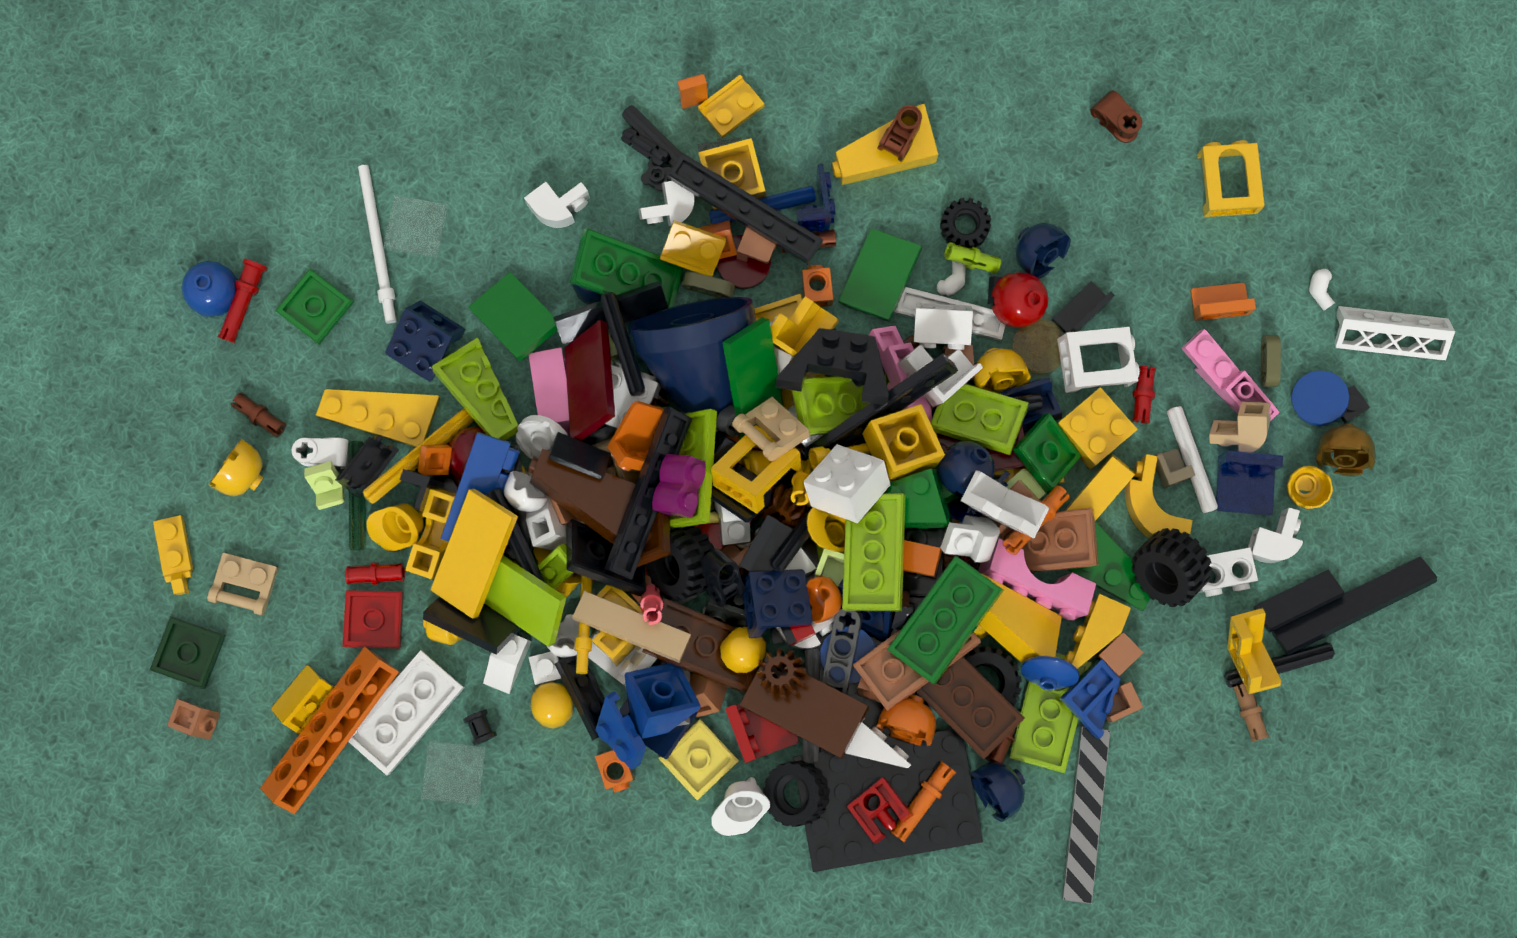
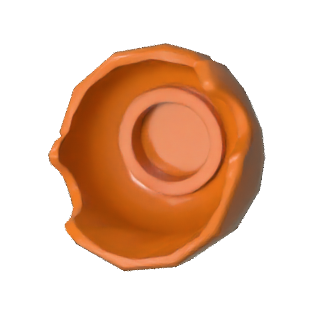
(824, 598)

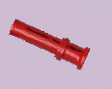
(246, 288)

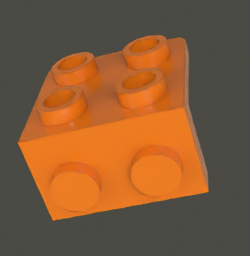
(635, 435)

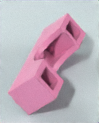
(1068, 596)

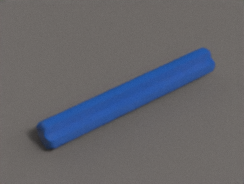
(777, 202)

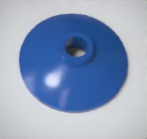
(1050, 672)

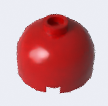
(1019, 299)

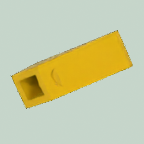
(1100, 628)

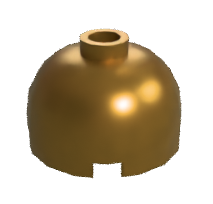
(1351, 449)

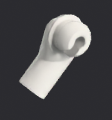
(953, 282)
(1319, 286)

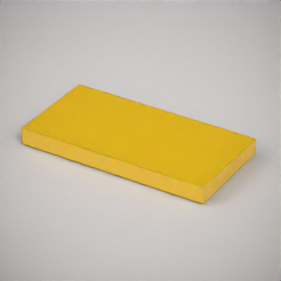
(473, 553)

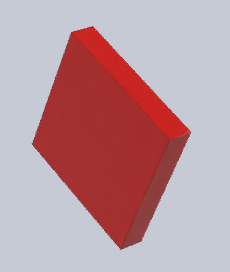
(372, 619)

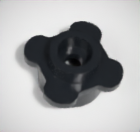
(649, 178)

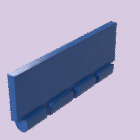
(482, 473)

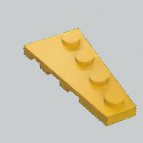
(388, 415)

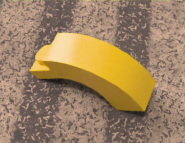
(1142, 505)

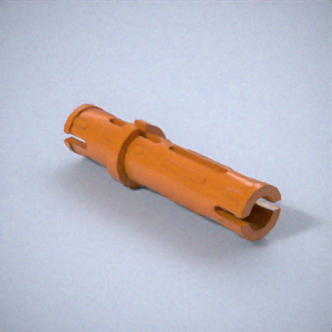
(1054, 502)
(924, 799)

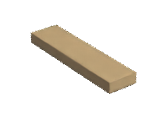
(631, 627)

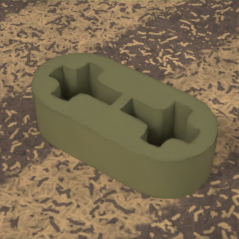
(708, 285)
(1270, 361)

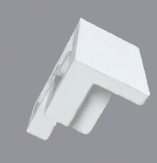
(919, 358)
(1004, 505)

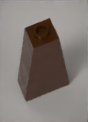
(591, 500)

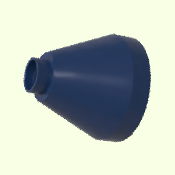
(687, 351)

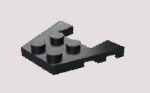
(840, 356)

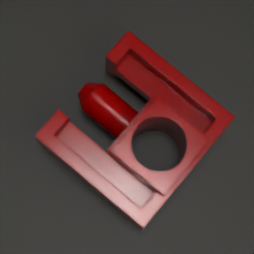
(888, 798)

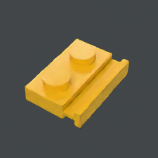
(731, 106)
(692, 248)

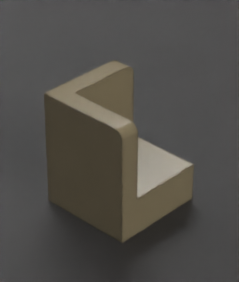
(1172, 468)

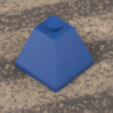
(659, 699)

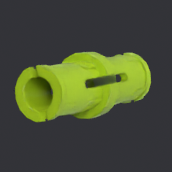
(972, 258)

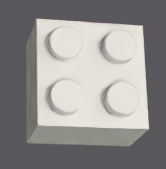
(943, 325)
(847, 483)

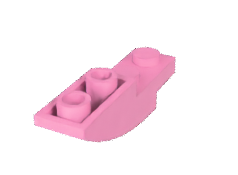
(891, 352)
(1222, 374)

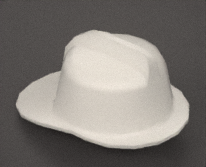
(740, 808)

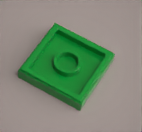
(314, 306)
(1047, 452)

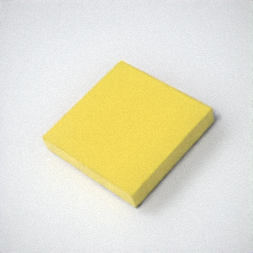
(699, 760)

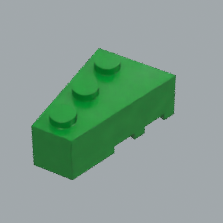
(924, 500)

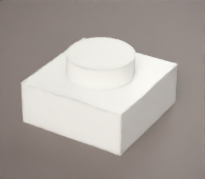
(544, 668)

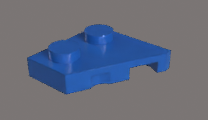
(1093, 696)
(620, 733)

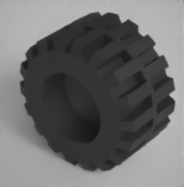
(1171, 567)
(681, 572)
(1002, 666)

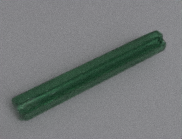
(356, 509)

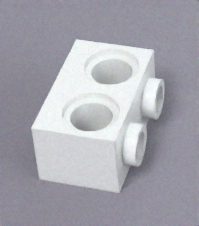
(1222, 567)

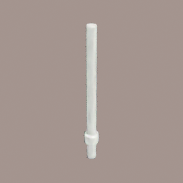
(386, 293)

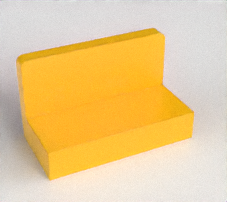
(302, 699)

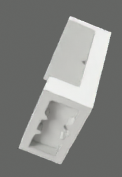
(1072, 365)

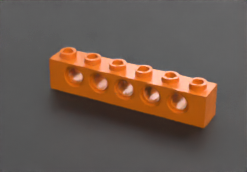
(329, 730)

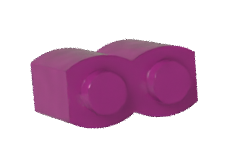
(679, 485)

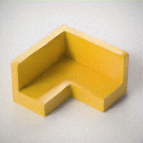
(806, 320)
(610, 645)
(1249, 652)

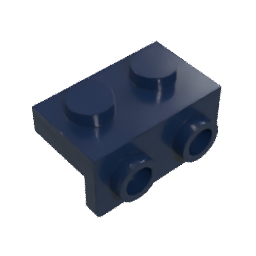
(1050, 403)

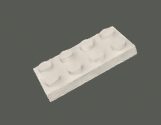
(405, 712)

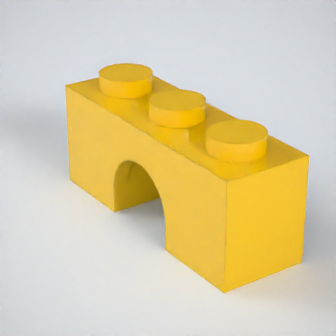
(430, 549)

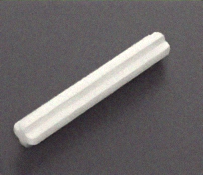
(1191, 457)

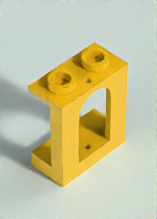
(1219, 206)
(743, 490)

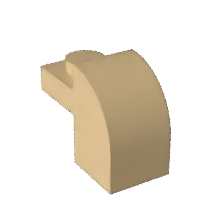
(1247, 432)

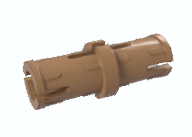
(1251, 713)

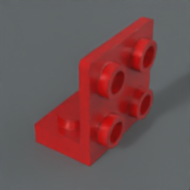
(757, 735)

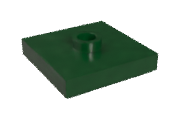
(187, 652)

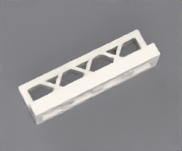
(1397, 324)

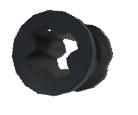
(480, 727)

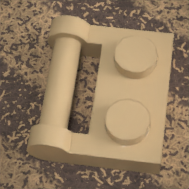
(777, 423)
(245, 574)

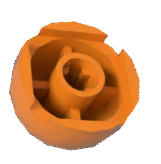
(909, 721)

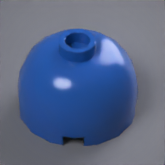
(209, 288)

